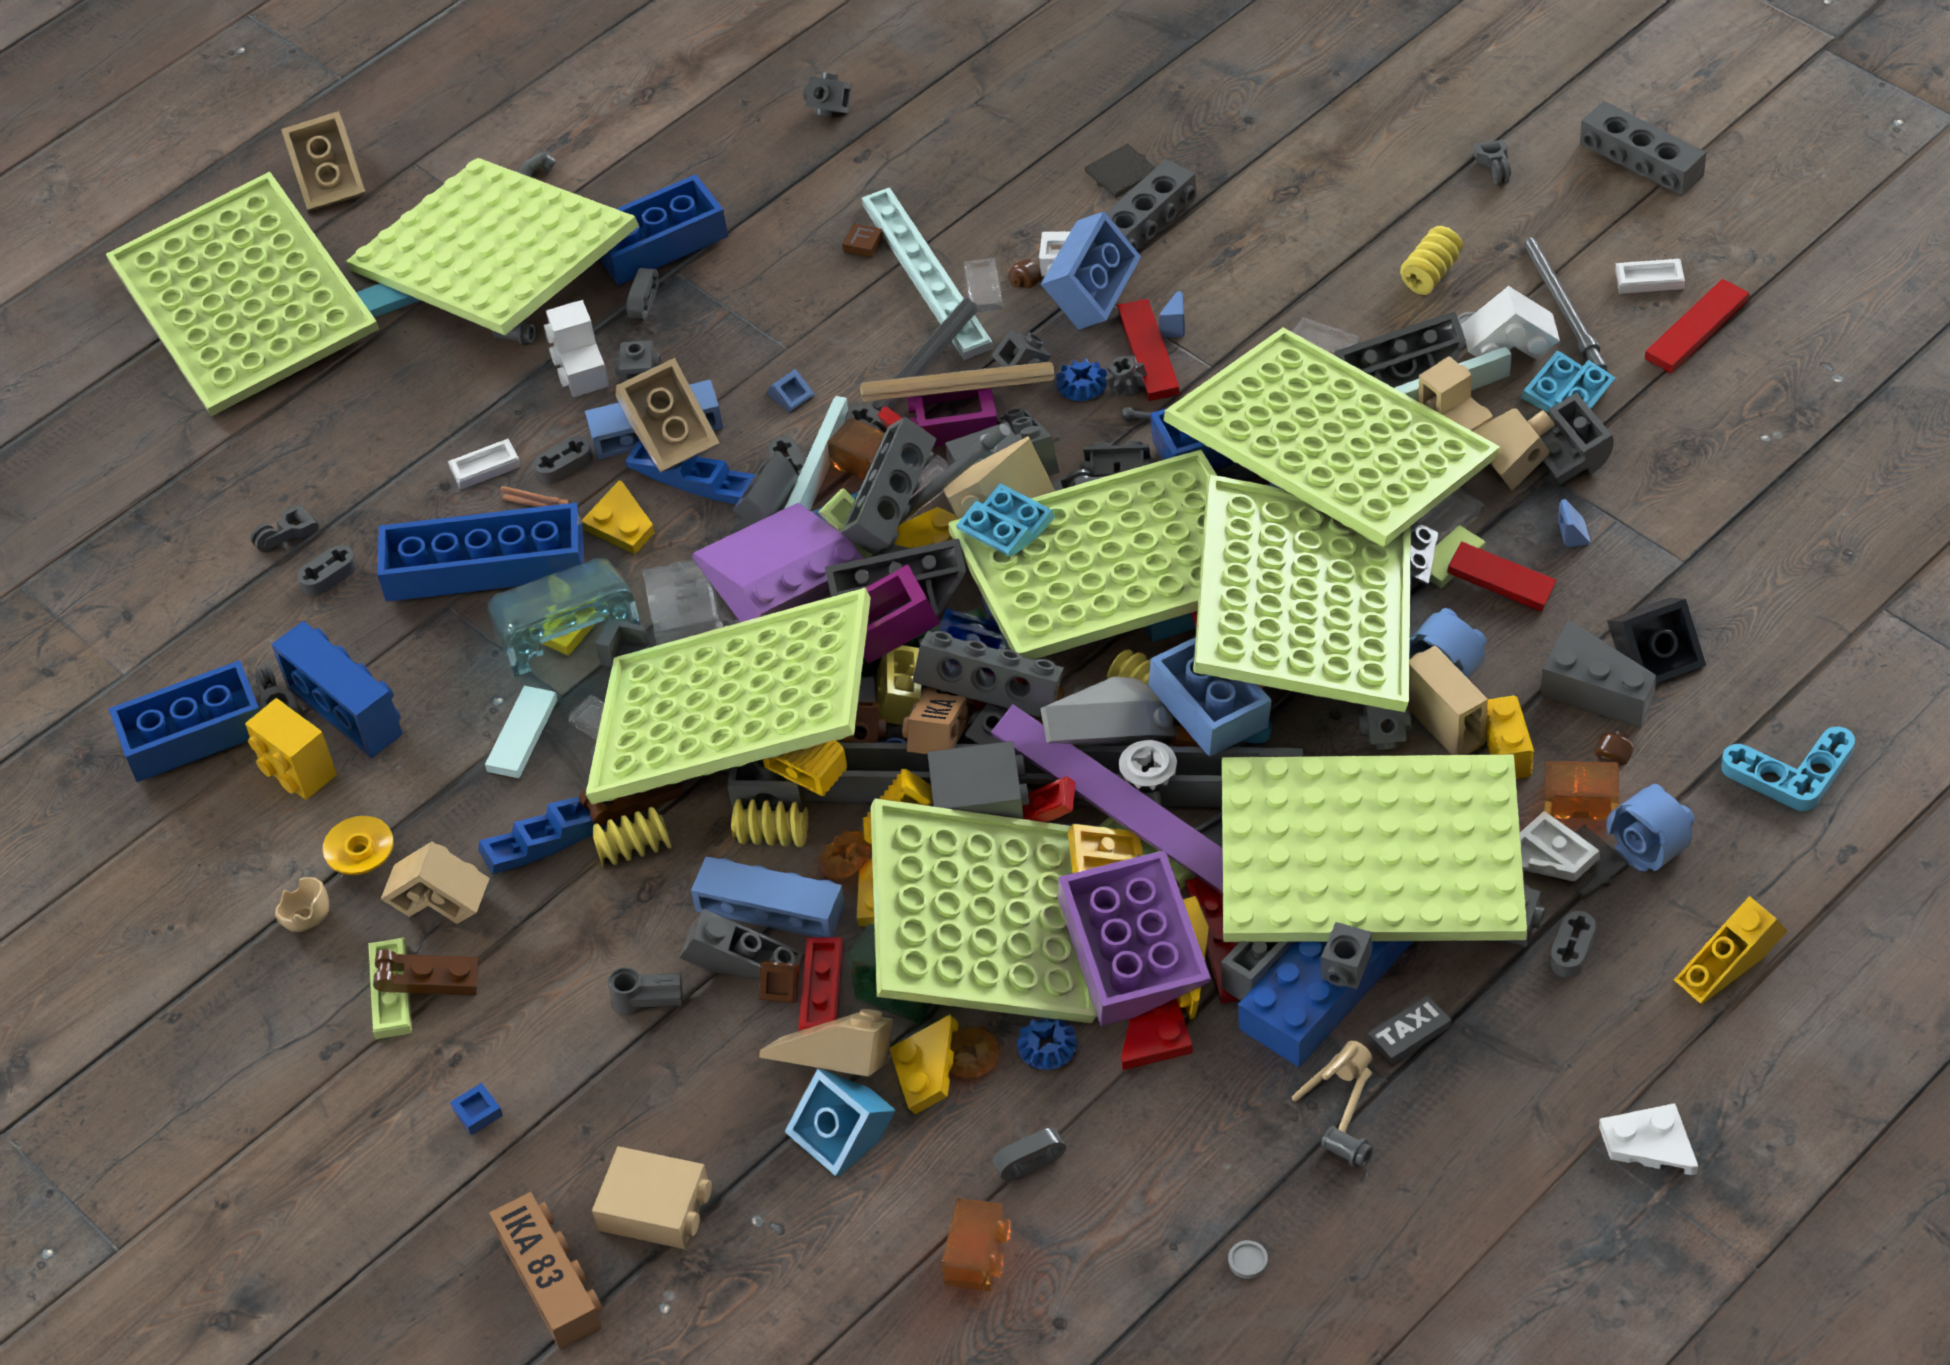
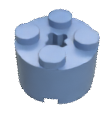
(1453, 638)
(1650, 828)

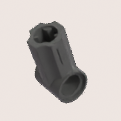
(632, 990)

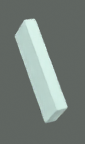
(521, 732)

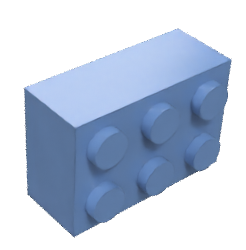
(1091, 270)
(1209, 707)

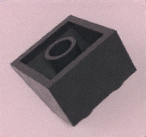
(1659, 638)

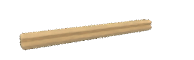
(957, 381)

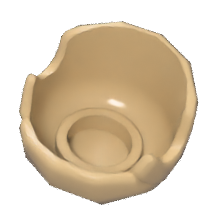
(303, 907)

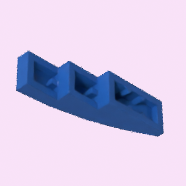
(697, 476)
(538, 836)

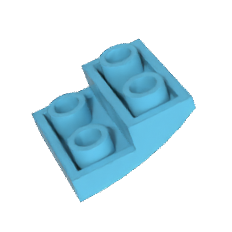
(1563, 378)
(1006, 520)

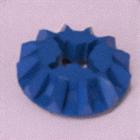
(1081, 389)
(1052, 1055)

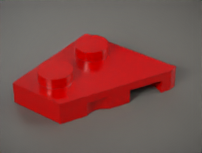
(1156, 1036)

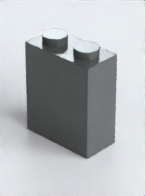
(979, 779)

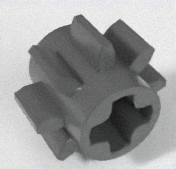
(1126, 375)

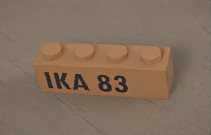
(937, 720)
(546, 1270)

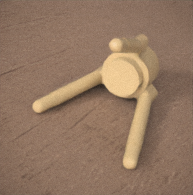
(1347, 1064)

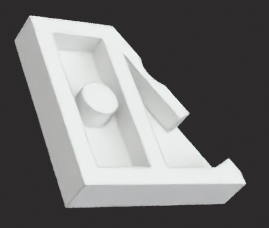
(1555, 849)
(1650, 1138)

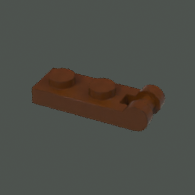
(629, 804)
(425, 973)

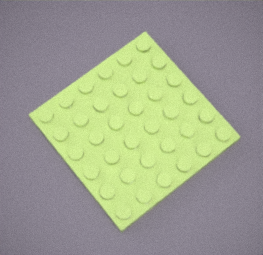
(973, 912)

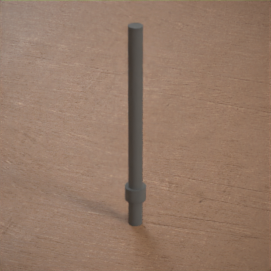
(1586, 344)
(981, 448)

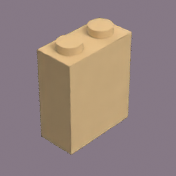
(1447, 702)
(651, 1197)

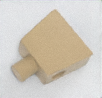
(1519, 444)

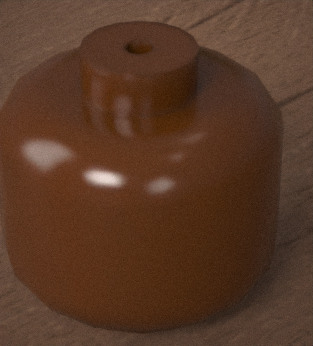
(1025, 274)
(1614, 747)

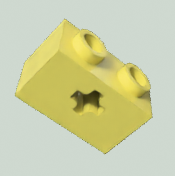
(895, 684)

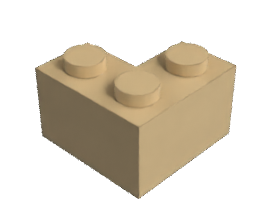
(1448, 392)
(435, 880)

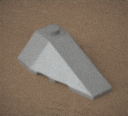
(1108, 715)

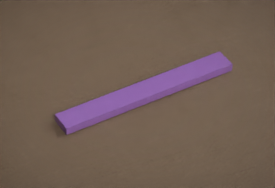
(1114, 797)

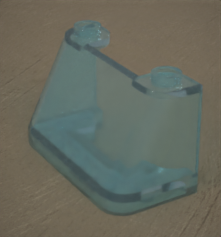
(558, 607)

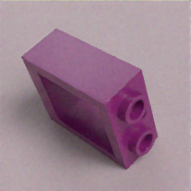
(958, 426)
(902, 623)

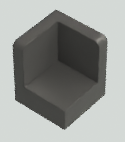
(621, 639)

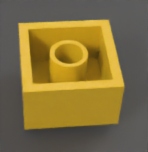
(290, 749)

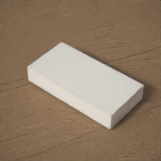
(1650, 276)
(484, 464)

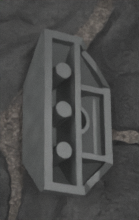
(1407, 352)
(935, 567)

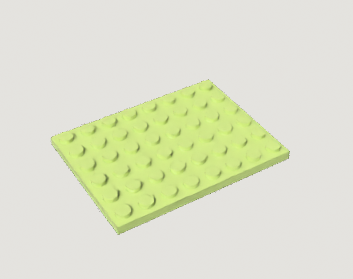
(492, 245)
(241, 293)
(1332, 435)
(1106, 564)
(1301, 599)
(731, 696)
(1372, 845)

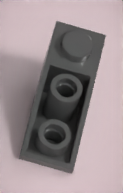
(1024, 425)
(732, 948)

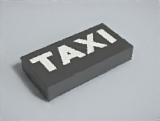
(1409, 1030)

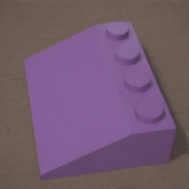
(775, 562)
(1131, 936)

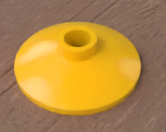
(354, 835)

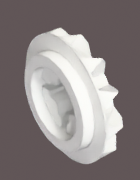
(1139, 755)

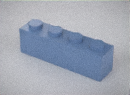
(614, 434)
(768, 897)

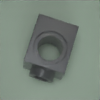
(1346, 943)

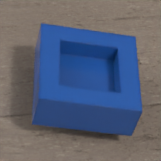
(476, 1109)

